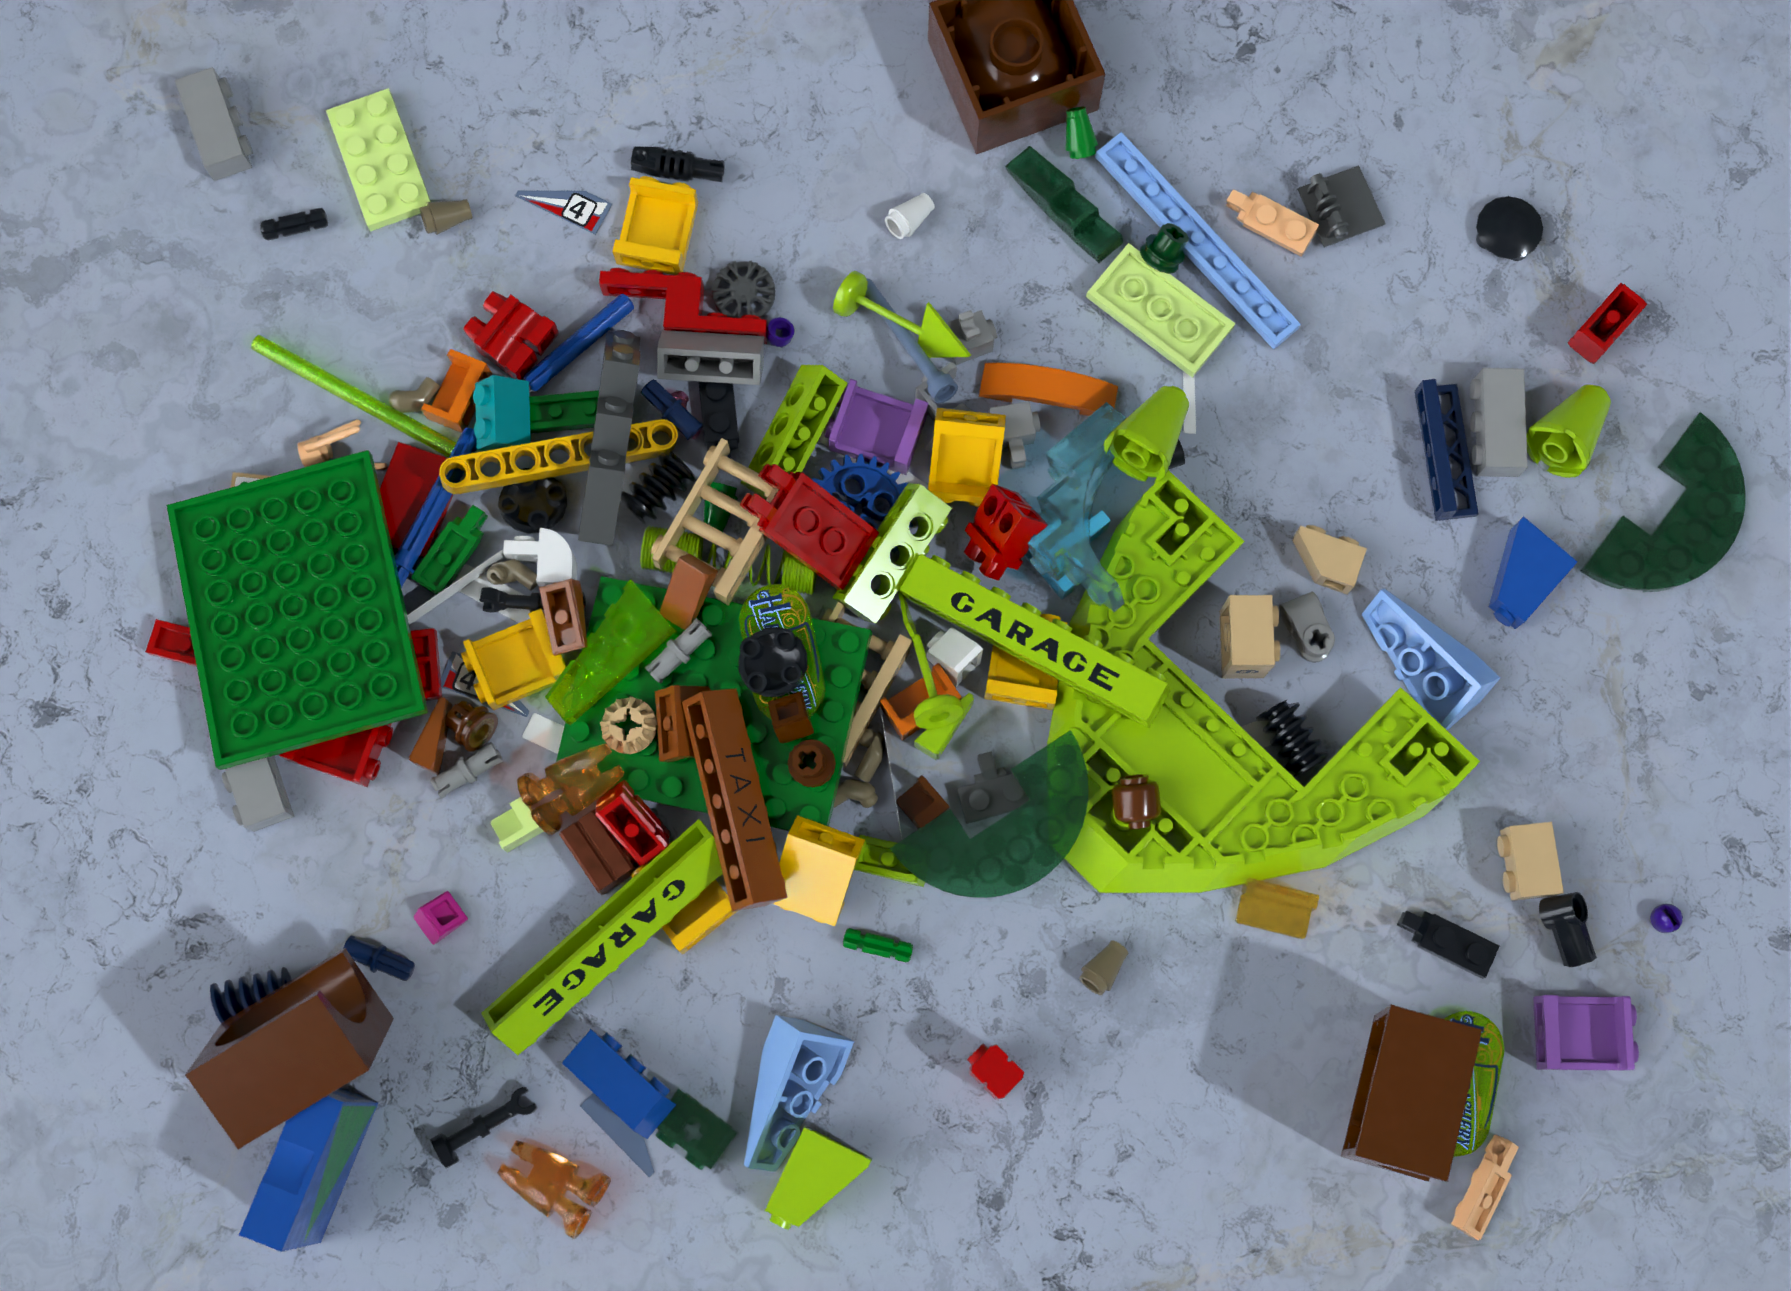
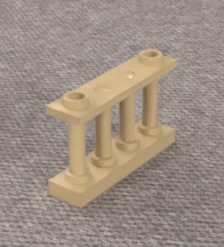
(742, 550)
(875, 683)

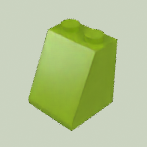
(813, 1177)

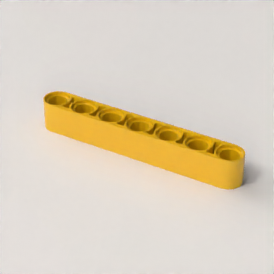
(544, 466)

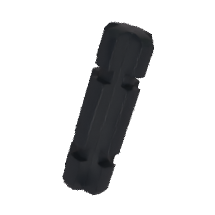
(294, 224)

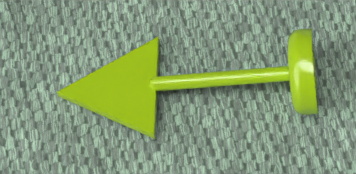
(934, 334)
(937, 709)

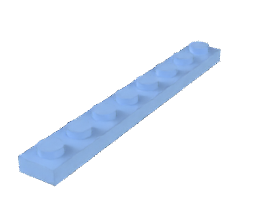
(1204, 246)

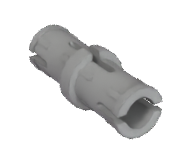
(678, 651)
(466, 770)

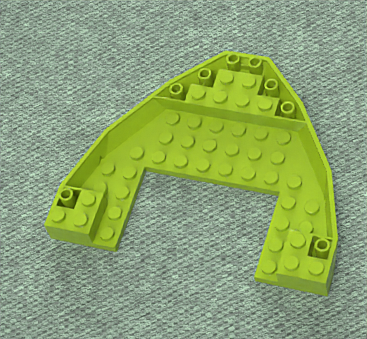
(1222, 795)

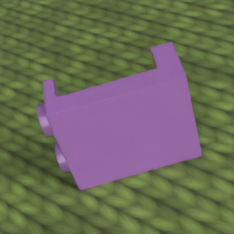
(876, 427)
(1585, 1033)

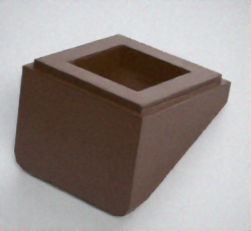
(790, 717)

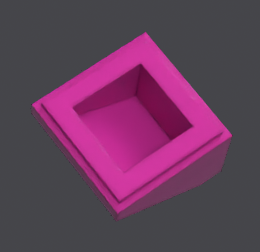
(440, 917)

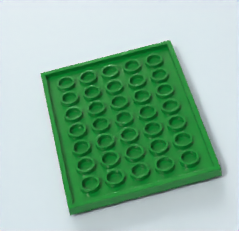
(295, 610)
(716, 665)

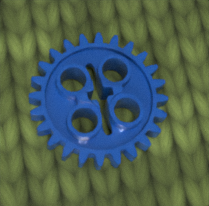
(874, 484)

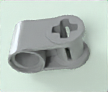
(1305, 621)

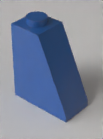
(1527, 573)

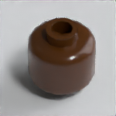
(1136, 800)

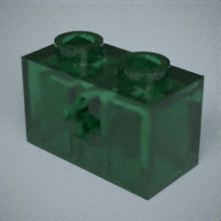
(716, 1132)

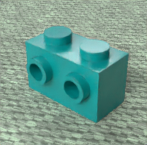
(501, 412)

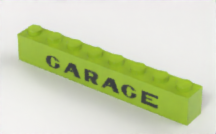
(1036, 640)
(605, 939)

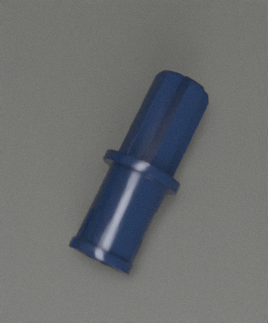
(671, 409)
(379, 959)

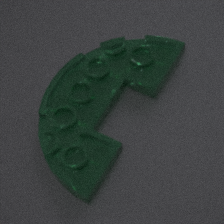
(1694, 529)
(1016, 847)

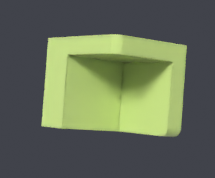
(515, 826)

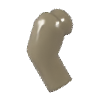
(413, 400)
(511, 571)
(873, 756)
(856, 790)

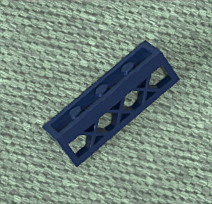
(1438, 453)

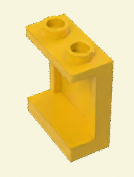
(656, 226)
(965, 454)
(513, 662)
(1018, 682)
(817, 869)
(698, 916)

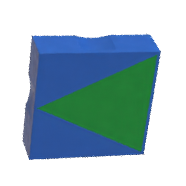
(308, 1172)

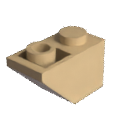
(1329, 559)

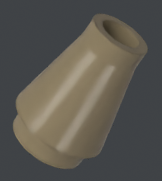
(444, 215)
(1103, 969)

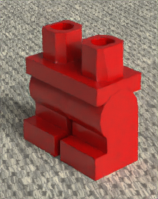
(511, 334)
(1001, 531)

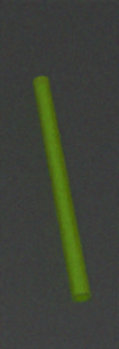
(353, 395)

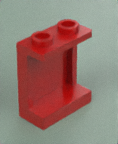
(347, 757)

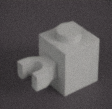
(974, 333)
(1020, 430)

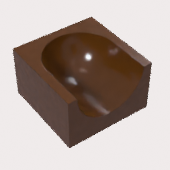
(1014, 65)
(291, 1049)
(1411, 1093)

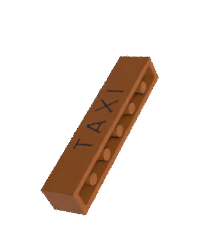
(734, 799)

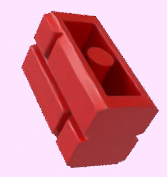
(1607, 323)
(632, 823)
(991, 1067)

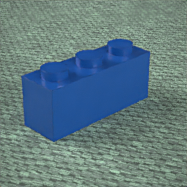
(620, 1082)

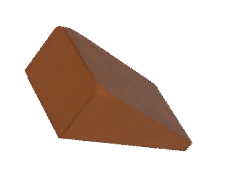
(687, 590)
(564, 616)
(431, 743)

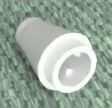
(909, 215)

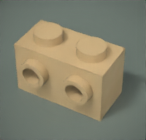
(1530, 861)

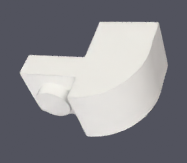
(551, 553)

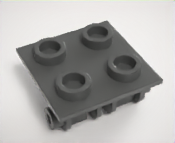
(1341, 205)

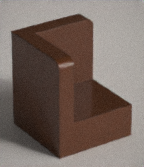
(922, 803)

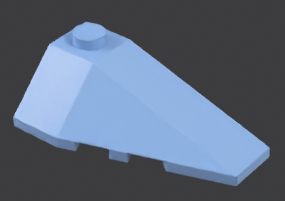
(1432, 664)
(792, 1076)

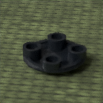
(1509, 228)
(533, 504)
(772, 661)

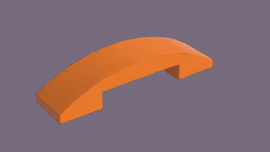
(1046, 386)

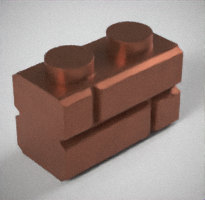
(598, 852)

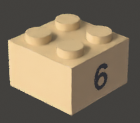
(1248, 636)

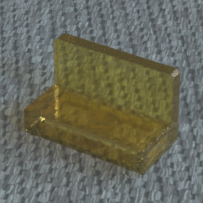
(1275, 908)

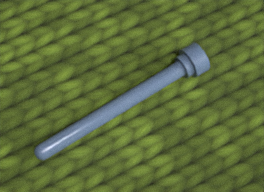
(940, 385)

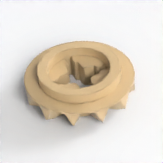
(637, 738)

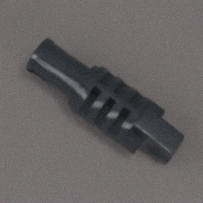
(675, 164)

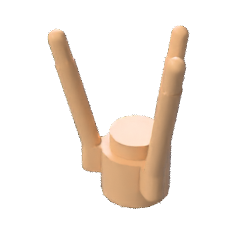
(319, 449)

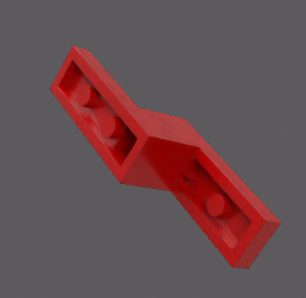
(683, 301)

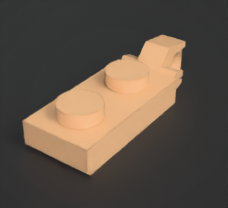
(1273, 221)
(1486, 1188)

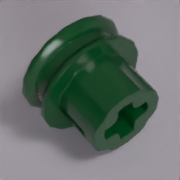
(1165, 248)

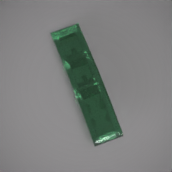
(1063, 204)

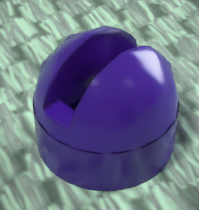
(787, 332)
(1662, 922)

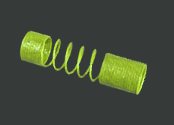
(794, 573)

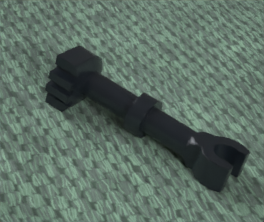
(498, 600)
(481, 1126)

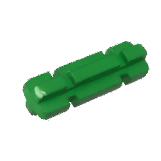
(877, 945)

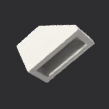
(955, 654)

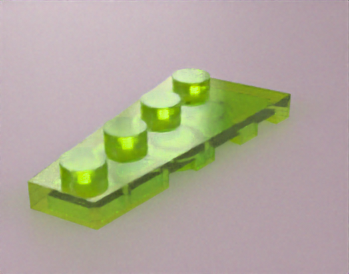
(620, 644)

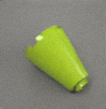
(1569, 432)
(1149, 435)

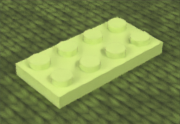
(379, 159)
(1160, 310)

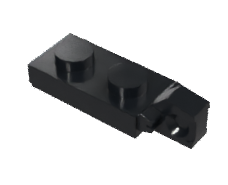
(719, 414)
(1450, 942)

